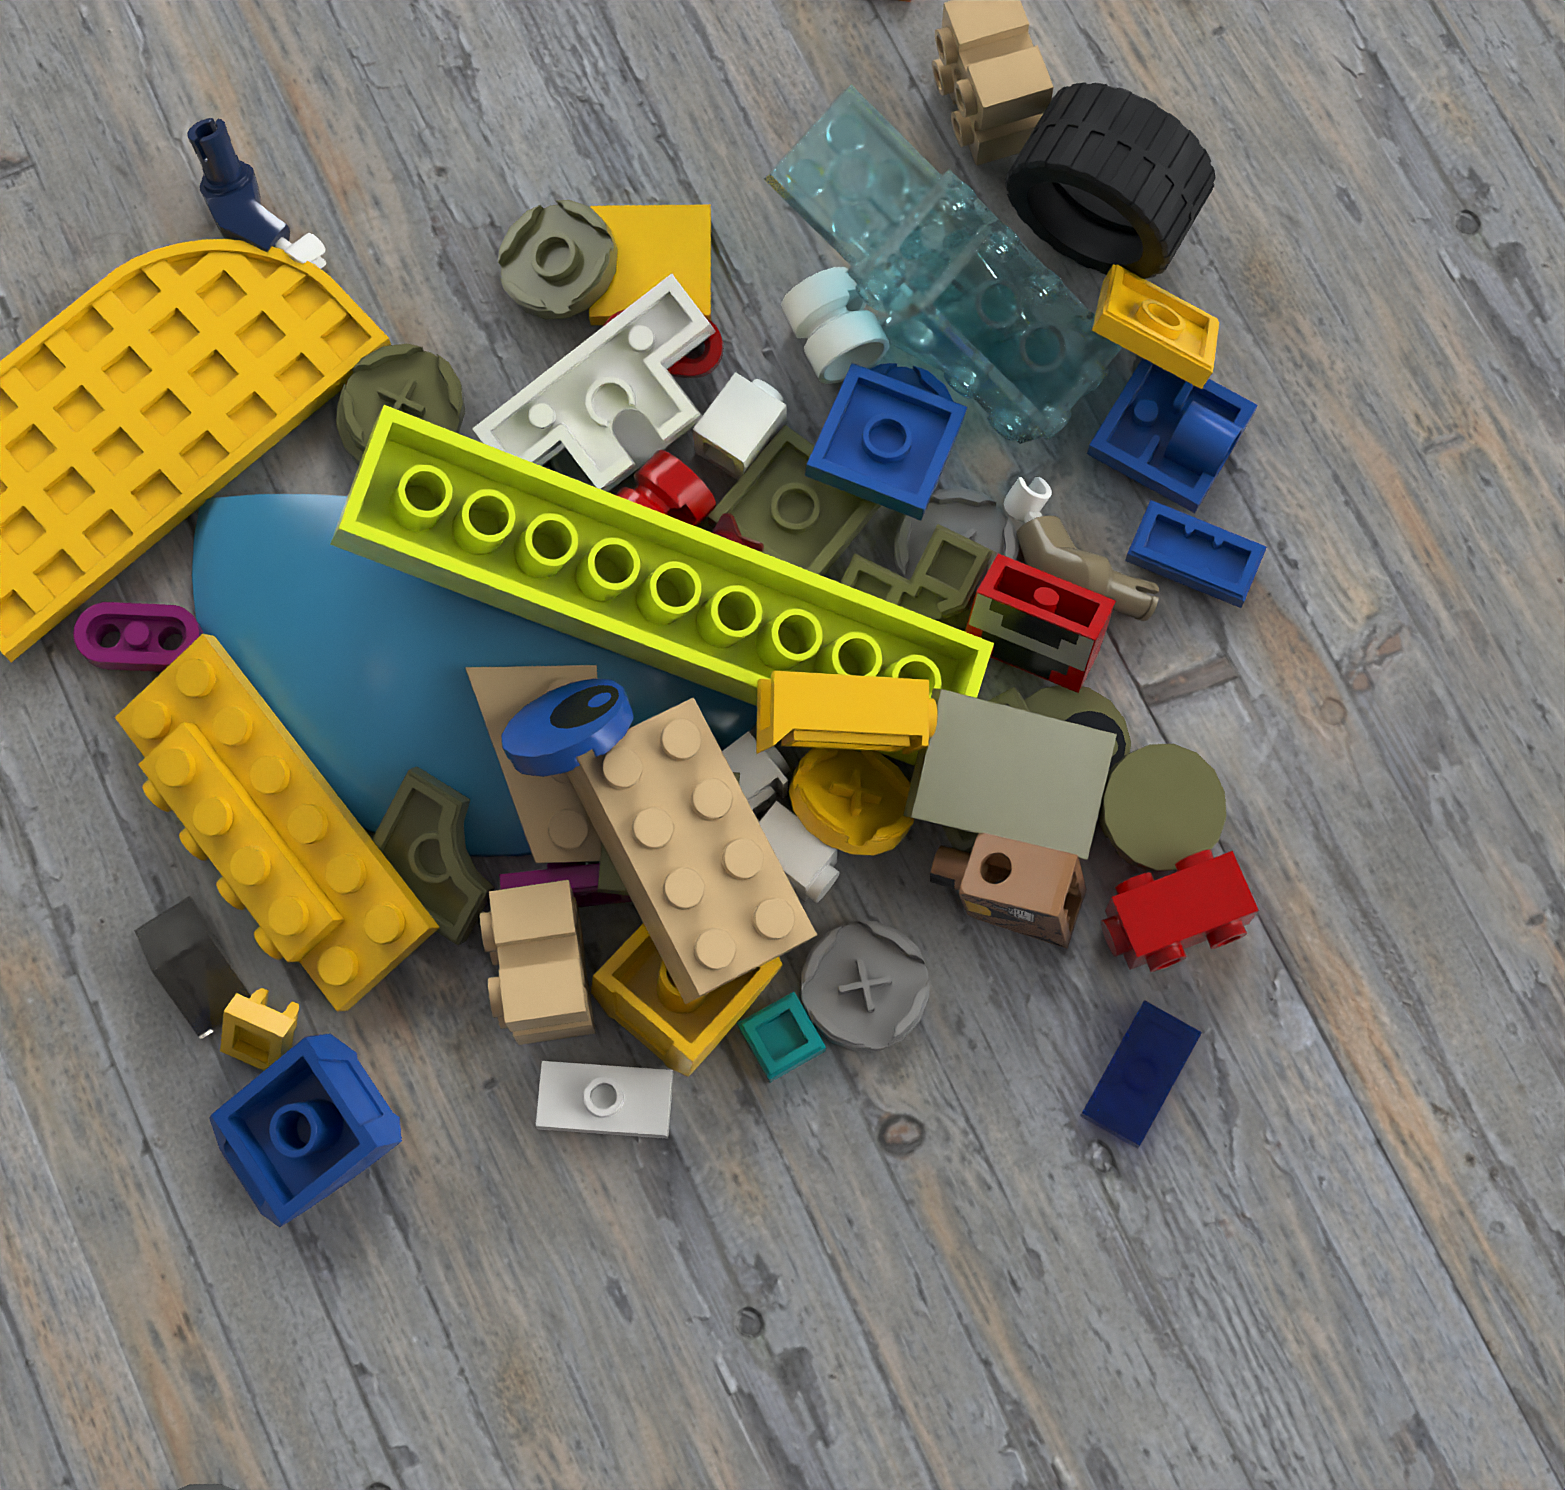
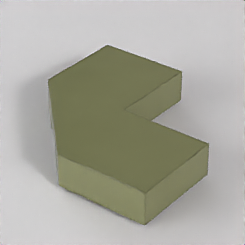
(941, 582)

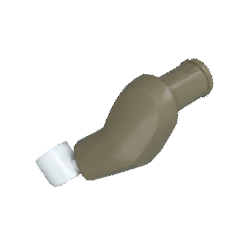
(1052, 551)

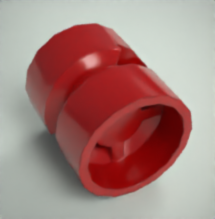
(671, 489)

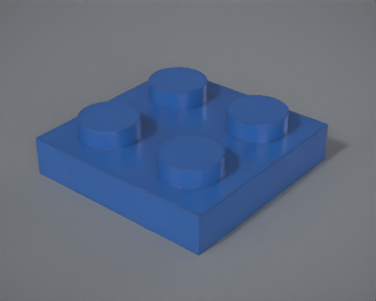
(886, 441)

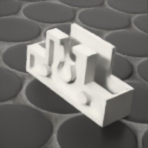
(610, 394)

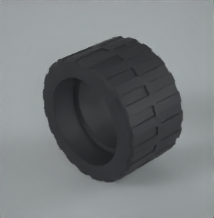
(1110, 179)

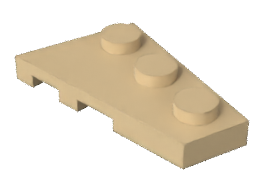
(547, 805)

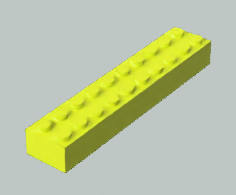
(626, 572)

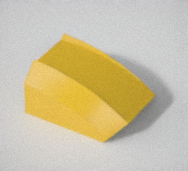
(646, 1002)

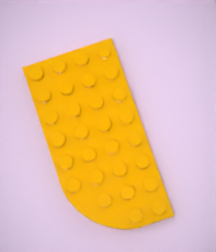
(151, 407)

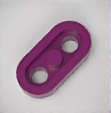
(141, 631)

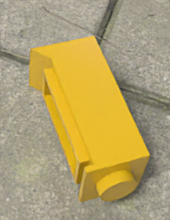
(844, 712)

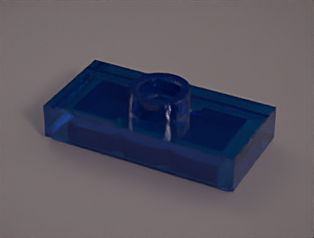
(1141, 1074)

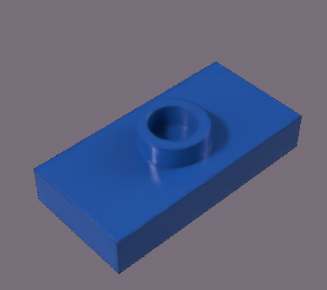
(1195, 553)

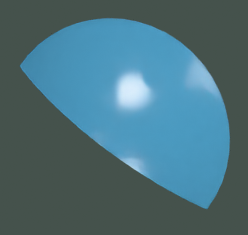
(376, 660)

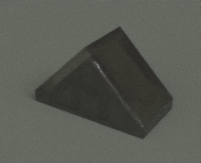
(191, 965)

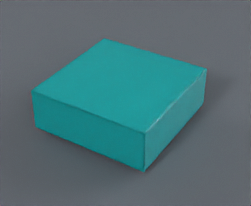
(781, 1037)

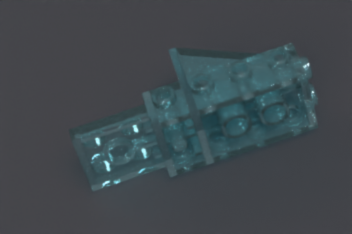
(944, 271)

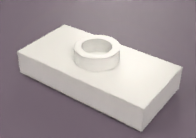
(604, 1099)

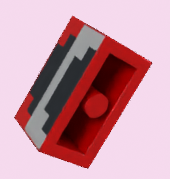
(1040, 622)

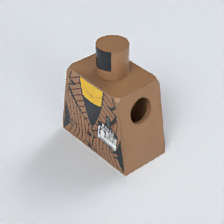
(1039, 889)

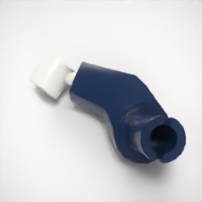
(235, 198)

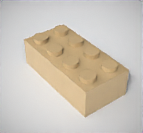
(690, 851)

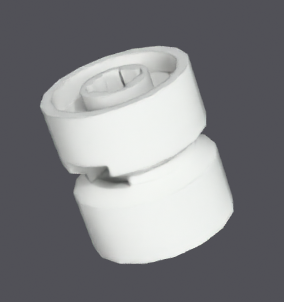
(836, 326)

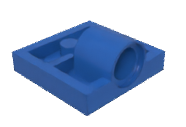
(1171, 433)

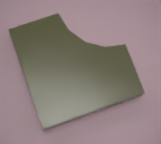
(427, 848)

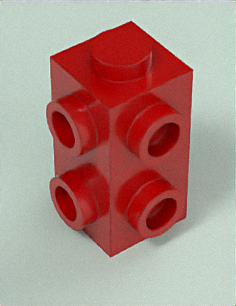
(1164, 916)

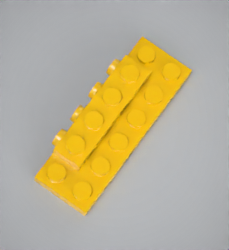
(271, 826)

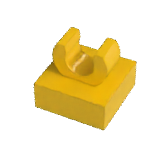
(256, 1031)

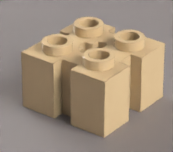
(991, 76)
(541, 961)

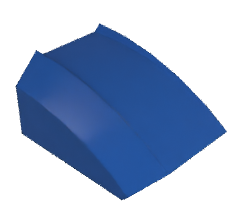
(304, 1127)

